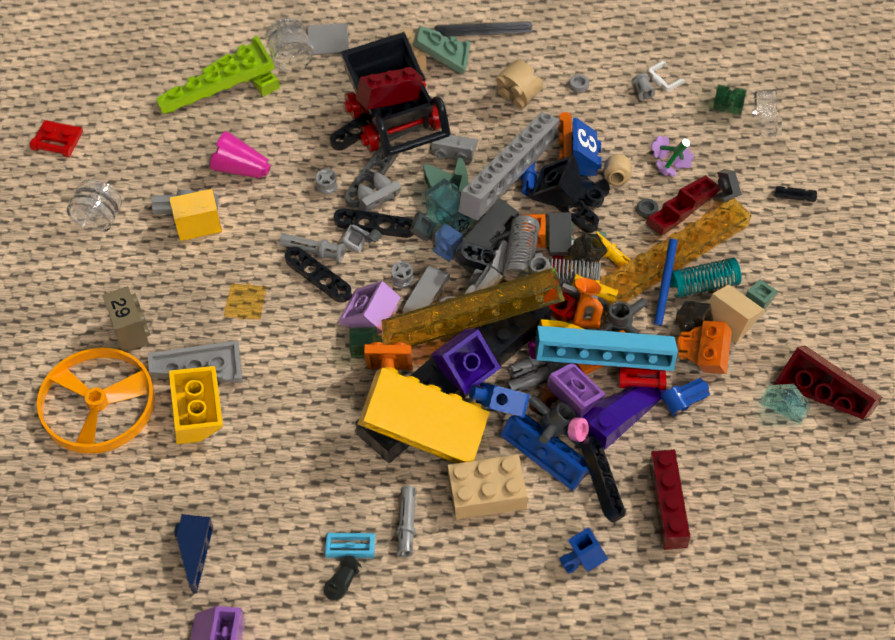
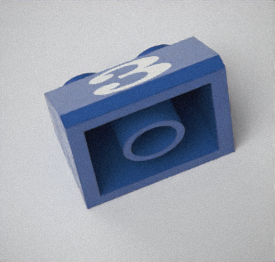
(586, 148)

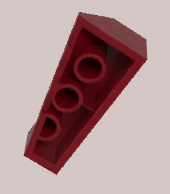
(828, 384)

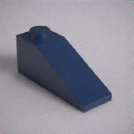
(193, 540)

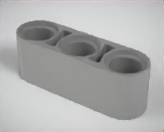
(427, 289)

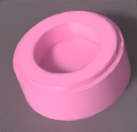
(578, 429)

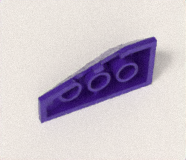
(619, 412)

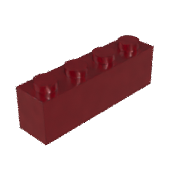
(669, 500)

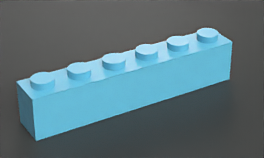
(605, 348)

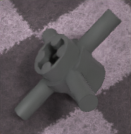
(620, 315)
(555, 420)

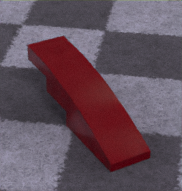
(683, 205)

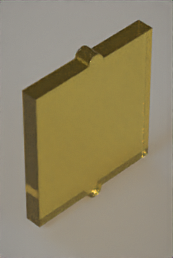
(245, 301)

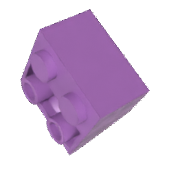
(218, 624)

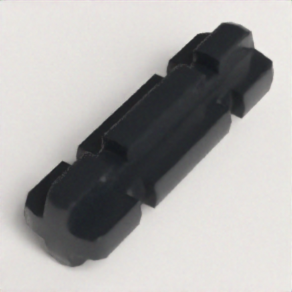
(795, 193)

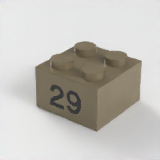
(127, 318)

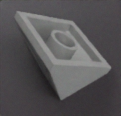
(328, 38)

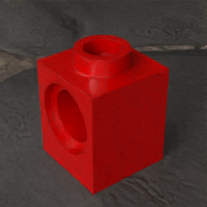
(567, 313)

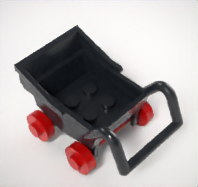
(383, 56)

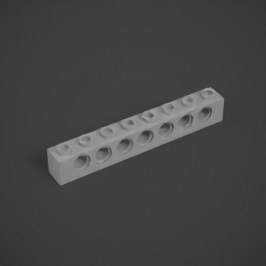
(508, 166)

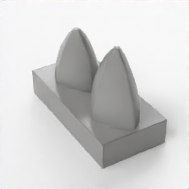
(385, 191)

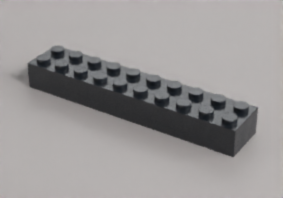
(503, 339)

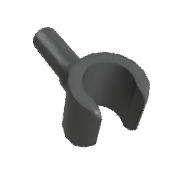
(373, 236)

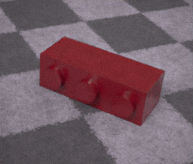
(389, 88)

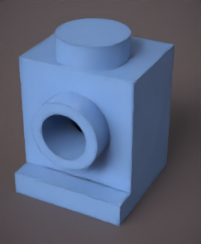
(447, 241)

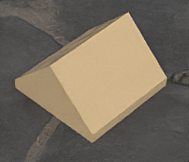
(736, 310)

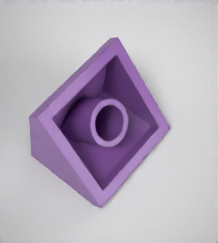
(575, 389)

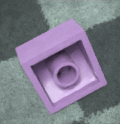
(370, 306)

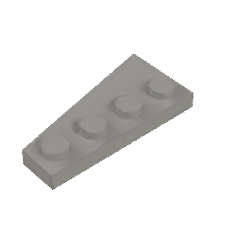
(222, 355)

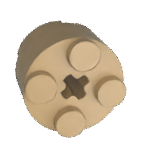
(519, 83)

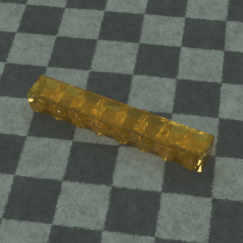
(474, 309)

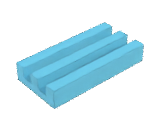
(349, 536)

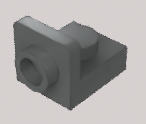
(729, 185)

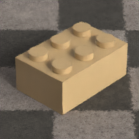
(487, 487)

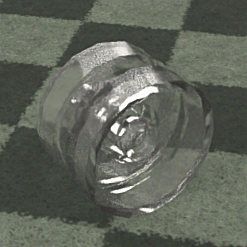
(94, 205)

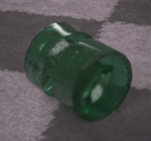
(729, 99)

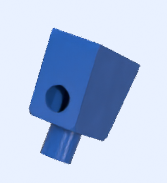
(500, 398)

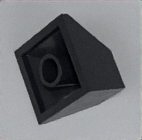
(558, 183)

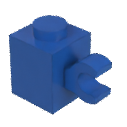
(586, 551)

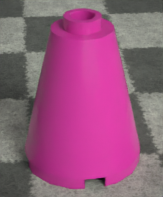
(238, 158)

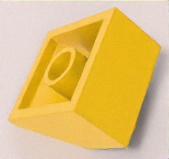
(195, 214)

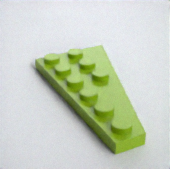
(219, 76)

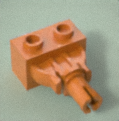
(706, 346)

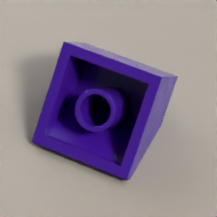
(466, 360)

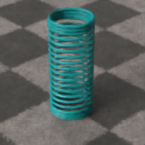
(729, 265)

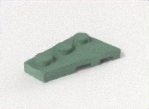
(444, 49)

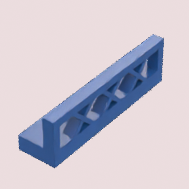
(553, 456)

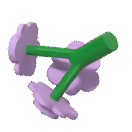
(680, 158)

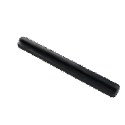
(484, 28)

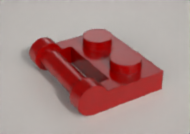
(57, 133)
(629, 377)

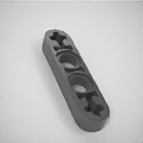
(368, 175)

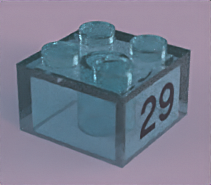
(443, 207)

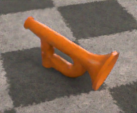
(587, 288)

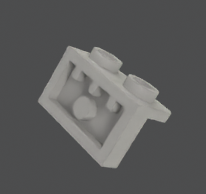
(455, 148)

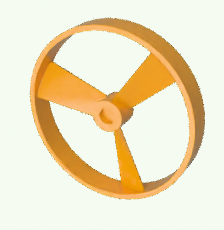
(98, 399)

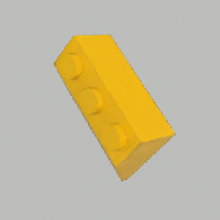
(195, 403)

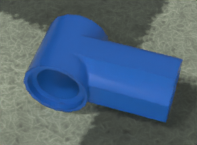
(682, 397)

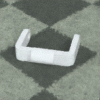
(659, 81)

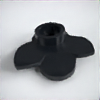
(593, 193)

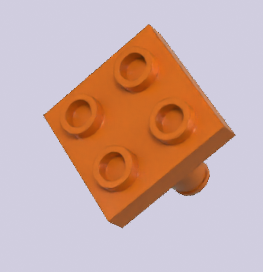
(395, 356)

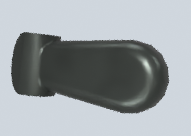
(338, 585)

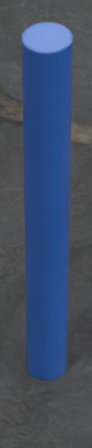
(665, 282)

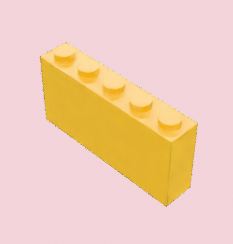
(423, 416)

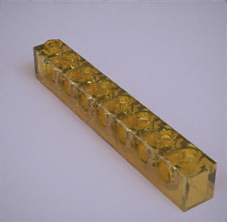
(692, 243)

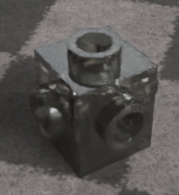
(587, 248)
(692, 315)

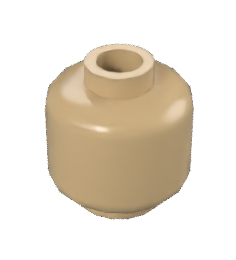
(617, 169)

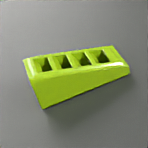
(268, 86)

